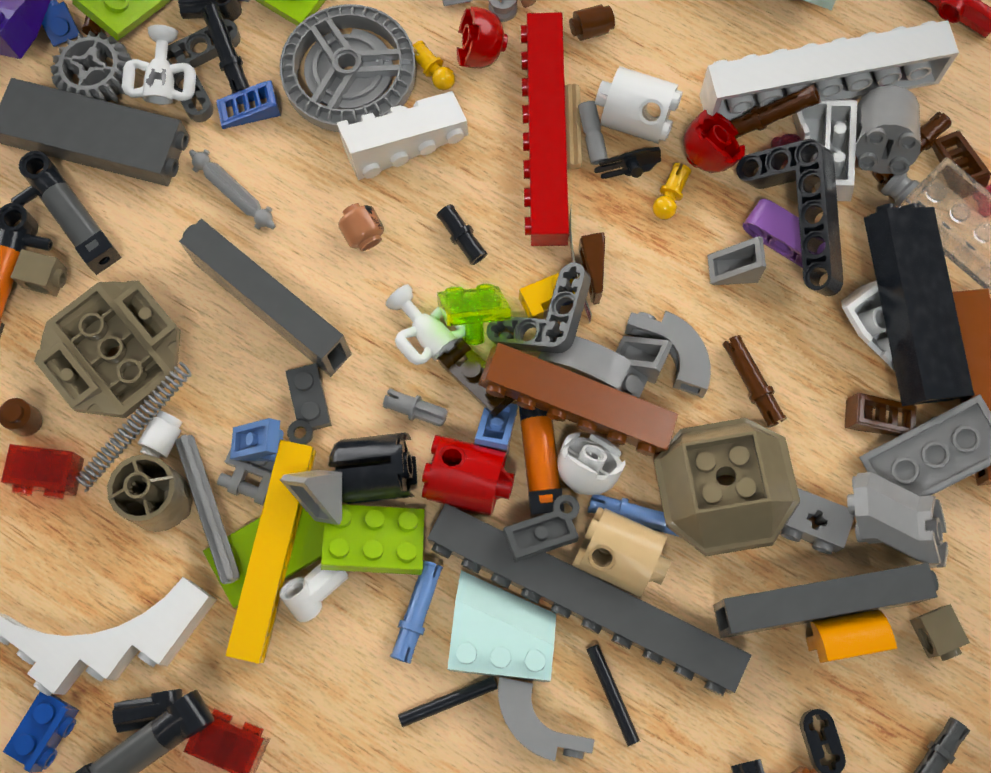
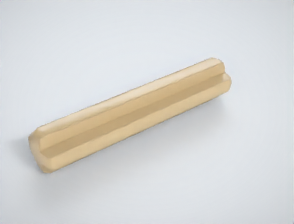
(573, 127)

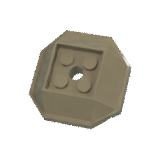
(84, 332)
(732, 516)

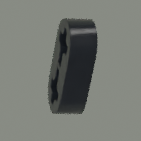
(830, 739)

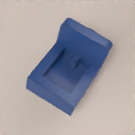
(59, 23)

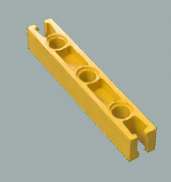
(269, 557)

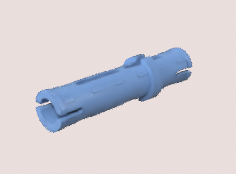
(648, 517)
(412, 625)

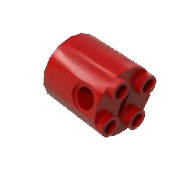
(466, 475)

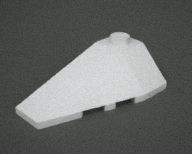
(867, 318)

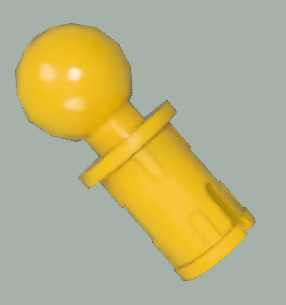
(442, 77)
(665, 206)

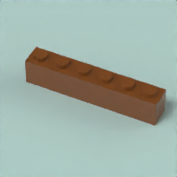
(974, 319)
(577, 399)

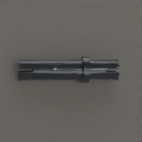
(229, 60)

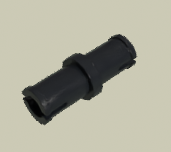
(461, 234)

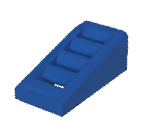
(254, 93)

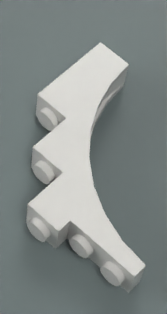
(156, 633)

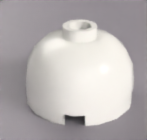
(589, 464)

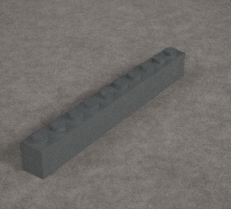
(593, 601)

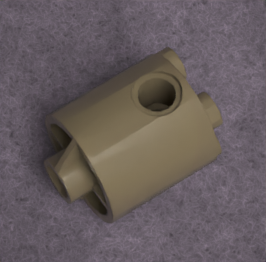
(149, 493)

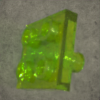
(473, 309)

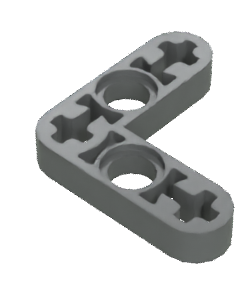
(196, 59)
(548, 328)

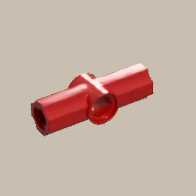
(969, 12)

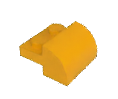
(851, 636)

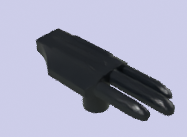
(632, 163)

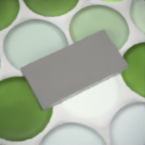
(937, 450)

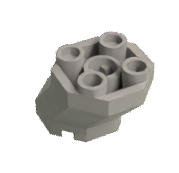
(898, 519)

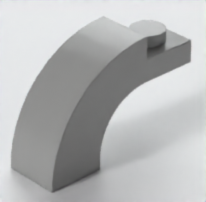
(687, 350)
(599, 365)
(529, 730)

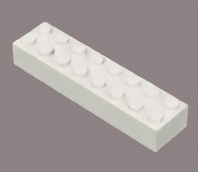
(837, 69)

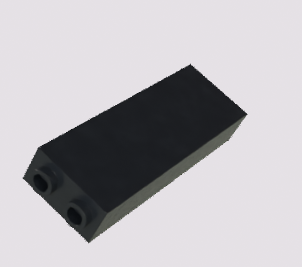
(918, 304)

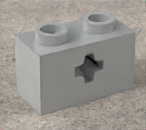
(832, 521)

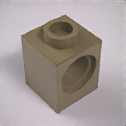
(39, 273)
(940, 633)

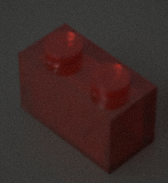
(42, 470)
(229, 744)

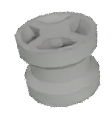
(504, 10)
(899, 188)

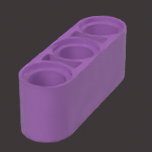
(778, 228)

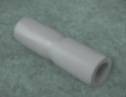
(592, 129)

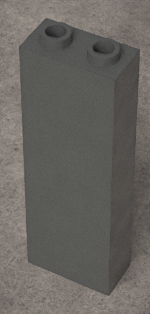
(91, 132)
(266, 297)
(825, 600)

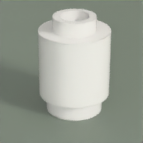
(160, 435)

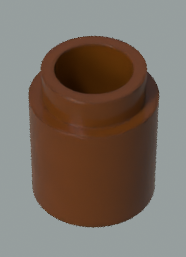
(592, 22)
(20, 417)

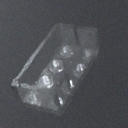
(962, 218)

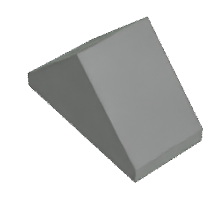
(738, 263)
(645, 354)
(318, 493)

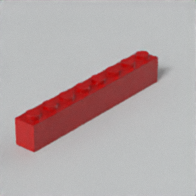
(547, 130)

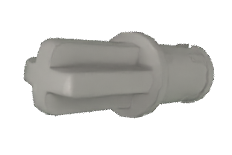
(415, 407)

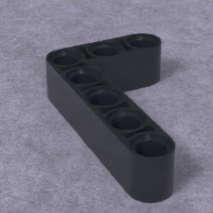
(810, 204)

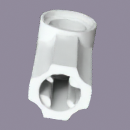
(305, 594)

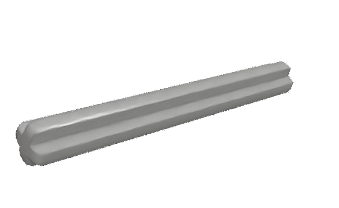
(207, 510)

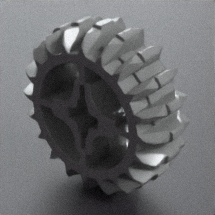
(87, 60)

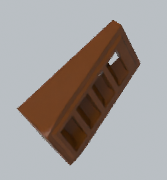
(977, 168)
(592, 258)
(859, 415)

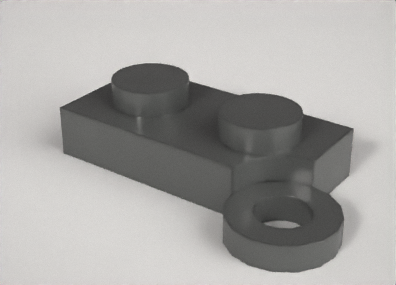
(308, 402)
(544, 531)

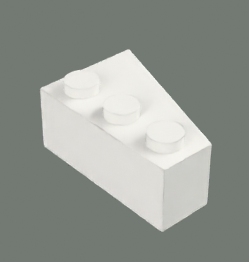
(834, 127)

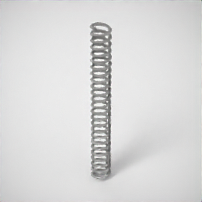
(126, 427)

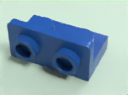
(41, 732)

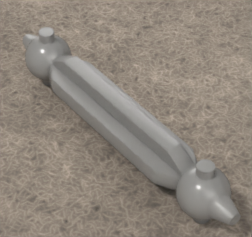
(232, 189)

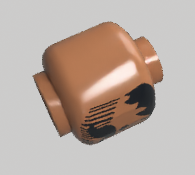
(361, 227)

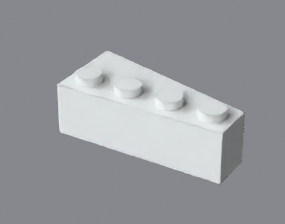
(402, 134)

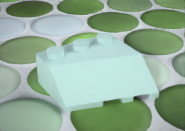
(500, 633)

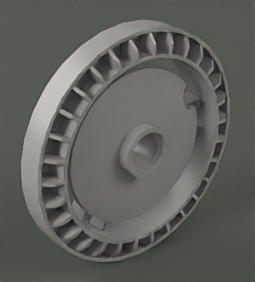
(351, 91)

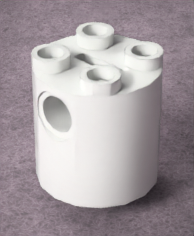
(627, 102)

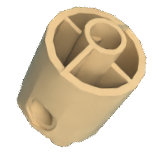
(622, 552)

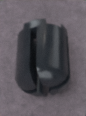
(374, 467)

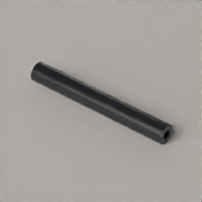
(613, 695)
(447, 701)

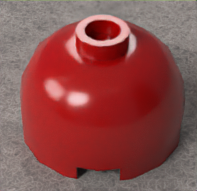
(481, 38)
(712, 143)

